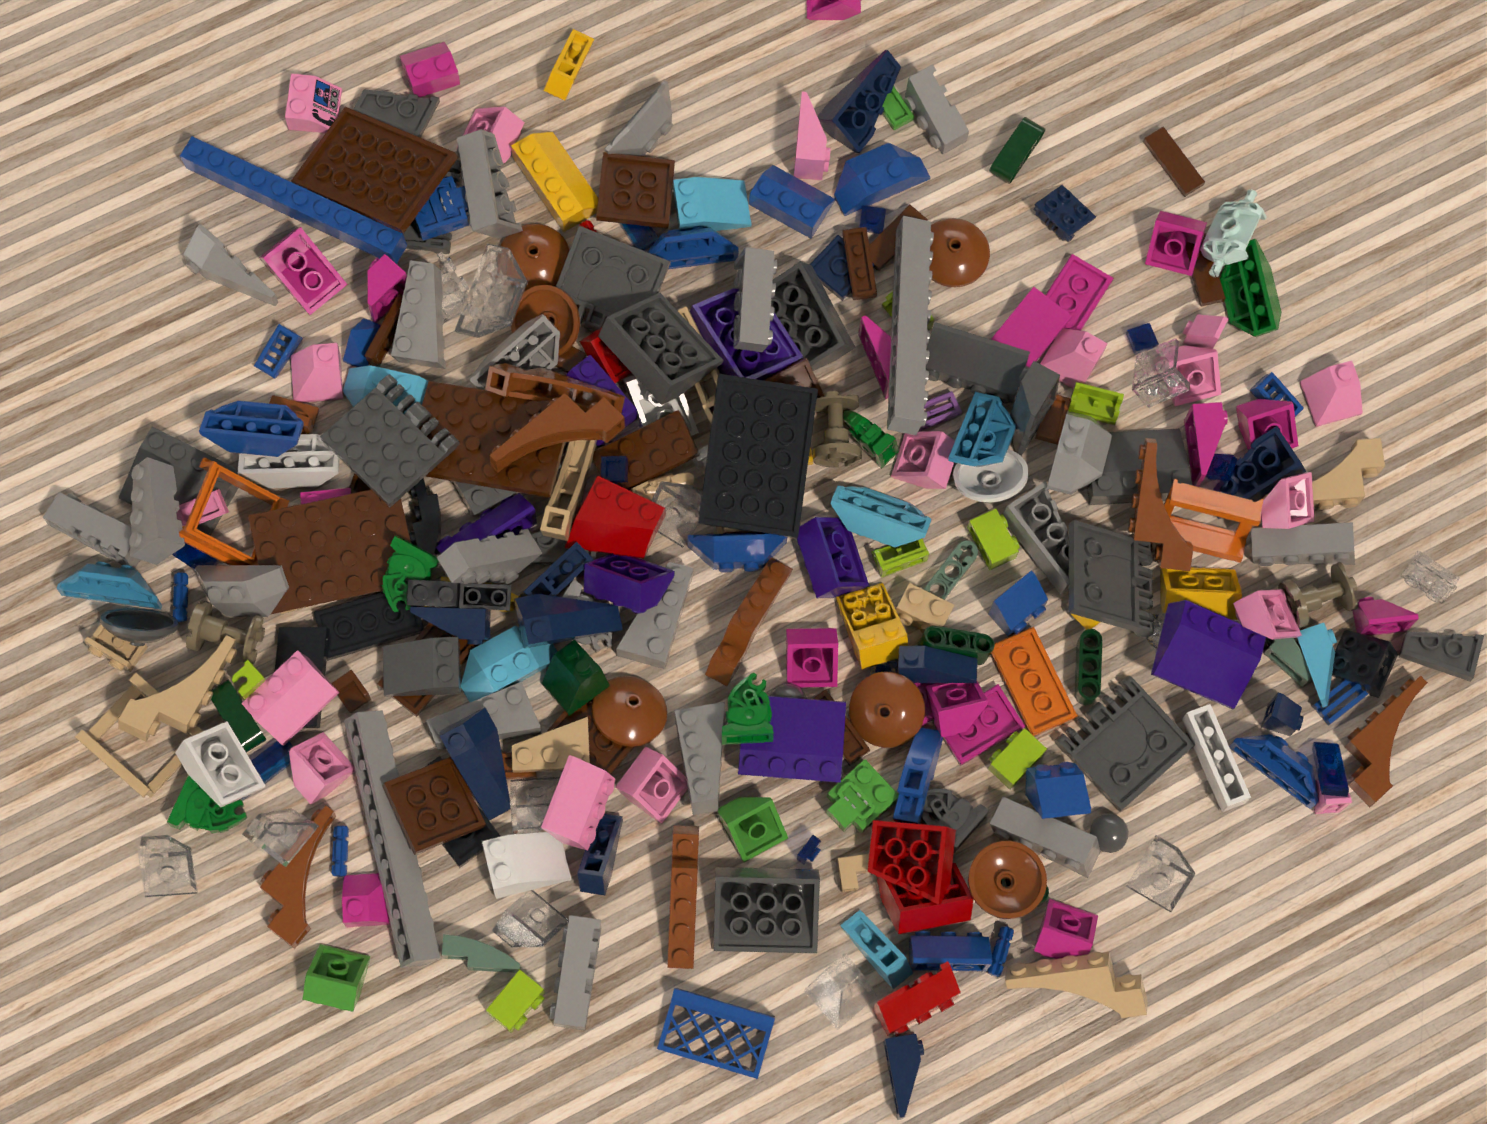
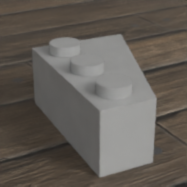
(934, 111)

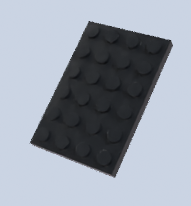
(757, 456)

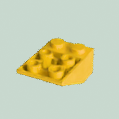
(872, 625)

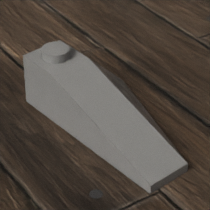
(212, 261)

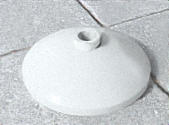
(993, 481)

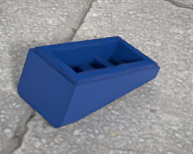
(285, 356)
(1275, 385)

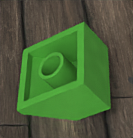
(335, 978)

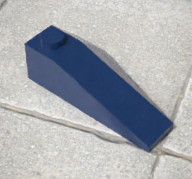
(856, 107)
(1262, 467)
(560, 619)
(478, 756)

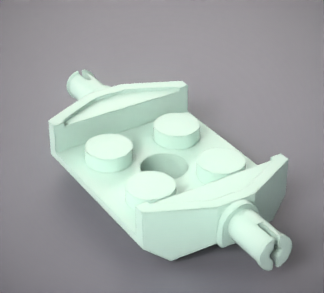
(1226, 244)

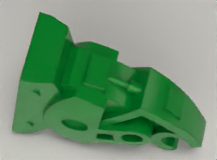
(871, 437)
(404, 564)
(746, 716)
(200, 811)

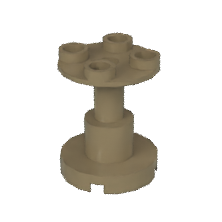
(836, 438)
(1311, 598)
(214, 629)

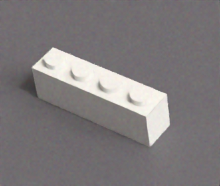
(1216, 758)

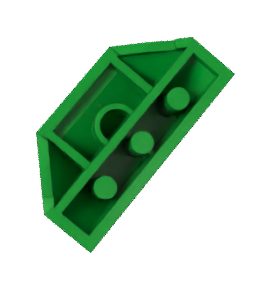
(1251, 293)

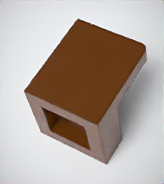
(351, 691)

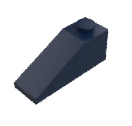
(559, 573)
(459, 622)
(934, 665)
(599, 860)
(903, 1062)

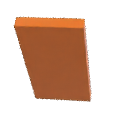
(1032, 682)

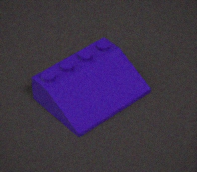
(716, 324)
(1206, 653)
(804, 743)

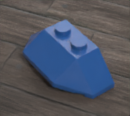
(878, 176)
(694, 247)
(252, 428)
(736, 550)
(1280, 764)

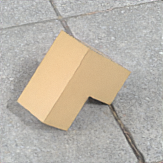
(849, 868)

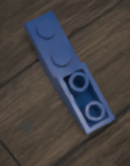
(916, 776)

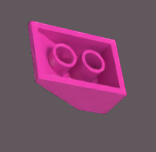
(303, 270)
(877, 348)
(1203, 431)

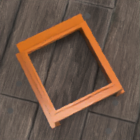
(1208, 538)
(208, 544)

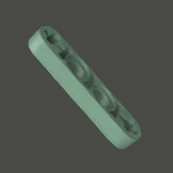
(942, 579)

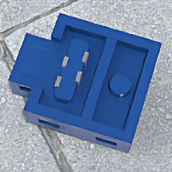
(443, 211)

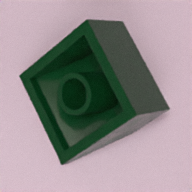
(574, 678)

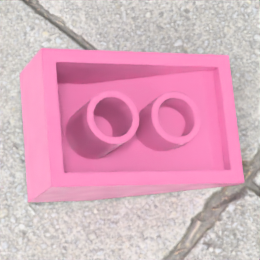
(811, 151)

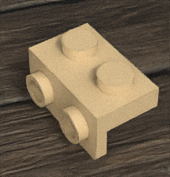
(923, 609)
(119, 652)

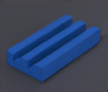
(1355, 688)

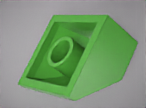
(752, 825)

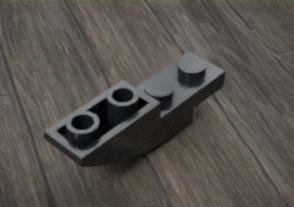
(428, 531)
(458, 595)

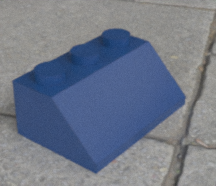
(790, 201)
(961, 952)

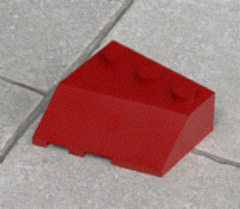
(616, 521)
(913, 857)
(914, 913)
(916, 1003)

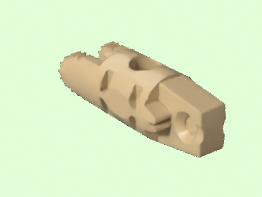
(649, 488)

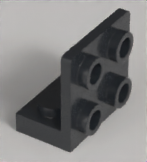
(1364, 661)

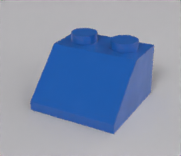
(1019, 604)
(1057, 790)

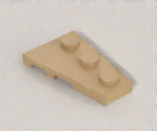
(552, 748)

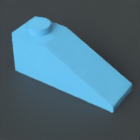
(1319, 655)
(877, 949)

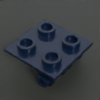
(1064, 211)

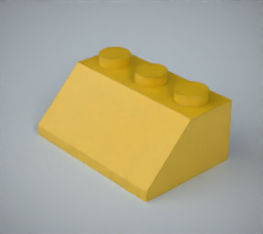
(1205, 587)

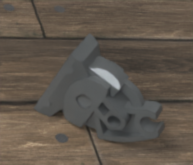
(953, 813)

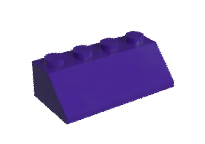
(511, 516)

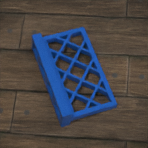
(724, 1011)

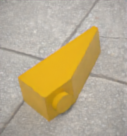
(568, 64)

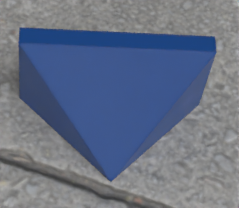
(359, 342)

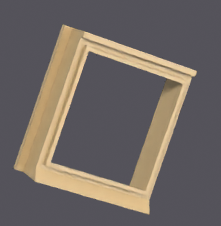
(91, 738)

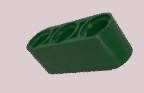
(1017, 150)
(967, 642)
(1091, 655)
(240, 720)

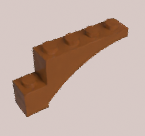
(545, 384)
(557, 424)
(1151, 519)
(747, 621)
(1375, 742)
(289, 885)
(683, 897)

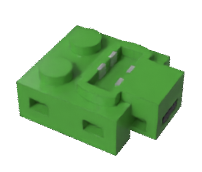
(860, 798)

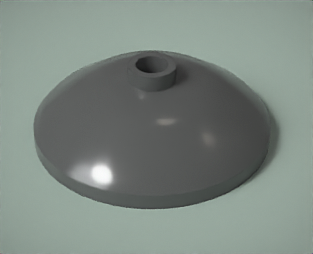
(139, 625)

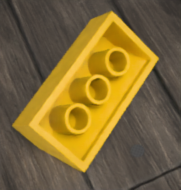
(555, 179)

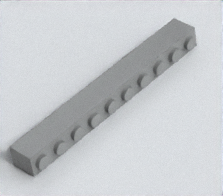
(909, 326)
(394, 857)

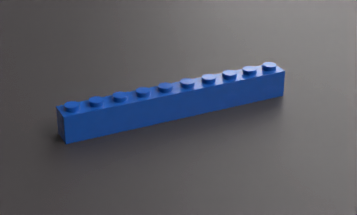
(293, 200)

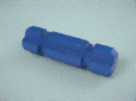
(180, 596)
(340, 851)
(1000, 951)

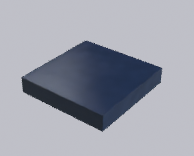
(832, 268)

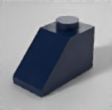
(1282, 715)

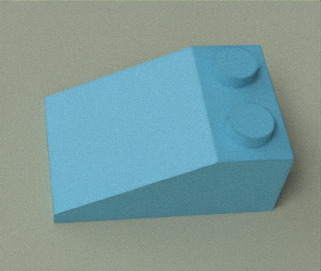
(711, 203)

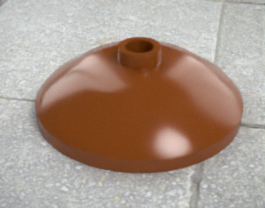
(547, 263)
(961, 265)
(553, 304)
(896, 694)
(625, 722)
(1010, 862)

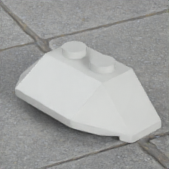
(303, 465)

